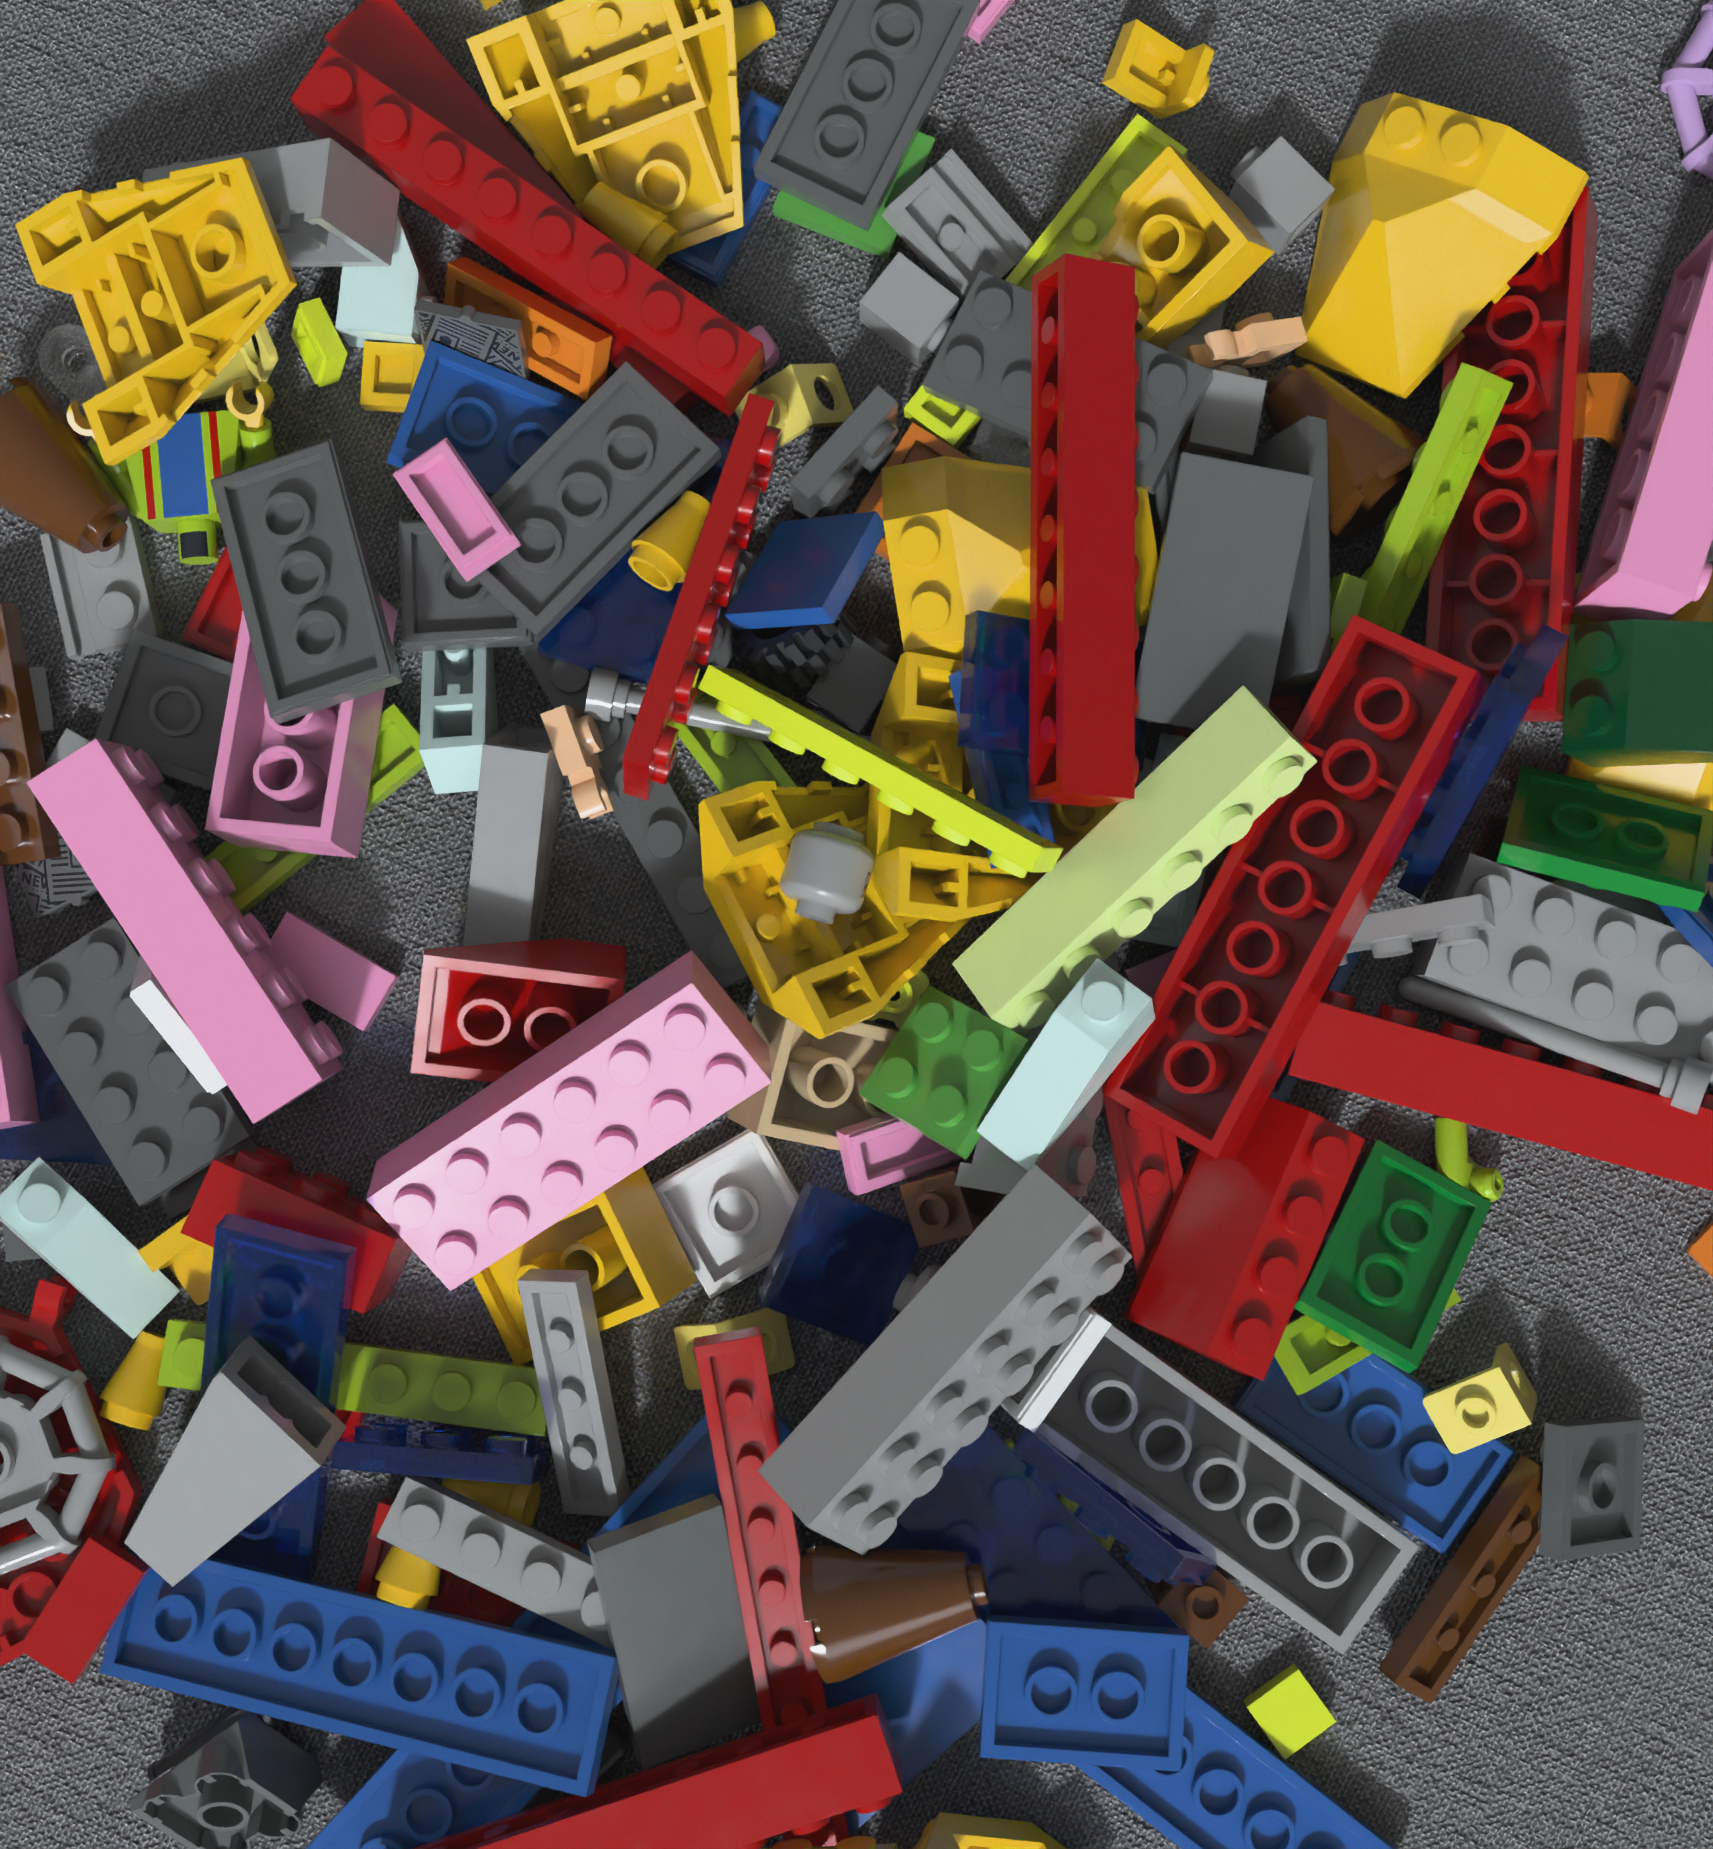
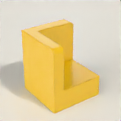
(186, 1258)

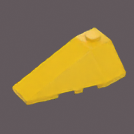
(1185, 246)

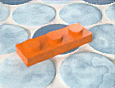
(555, 340)

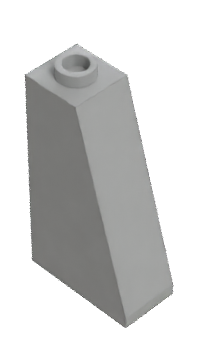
(513, 836)
(237, 1458)

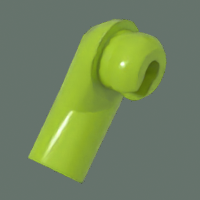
(1456, 1164)

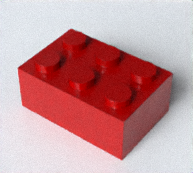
(271, 1192)

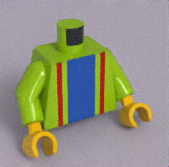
(172, 477)

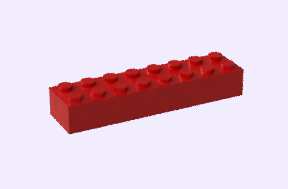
(1516, 529)
(1297, 889)

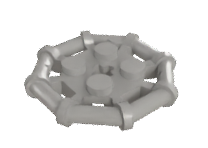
(36, 1460)

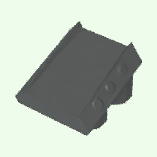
(233, 1789)

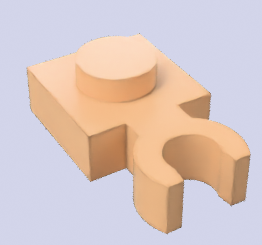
(1255, 342)
(576, 747)

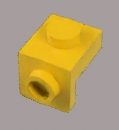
(1157, 71)

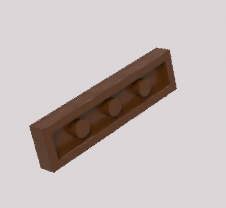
(24, 825)
(1469, 1586)

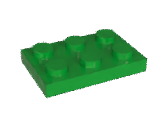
(1608, 838)
(1392, 1256)

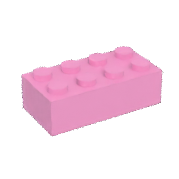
(294, 780)

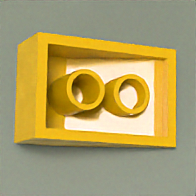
(617, 1239)

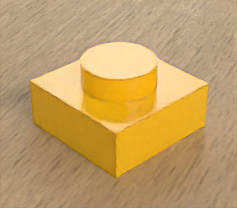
(389, 375)

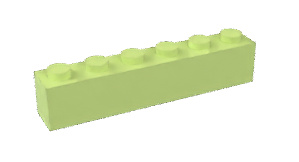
(1134, 861)

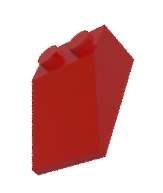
(506, 1001)

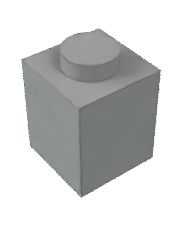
(1279, 192)
(909, 309)
(1227, 416)

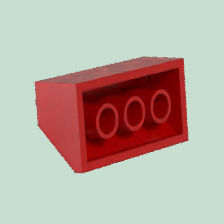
(1245, 1239)

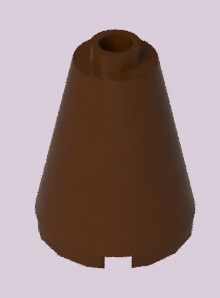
(1366, 447)
(53, 475)
(884, 1602)

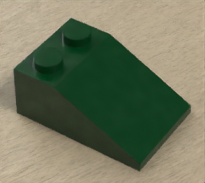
(1639, 693)

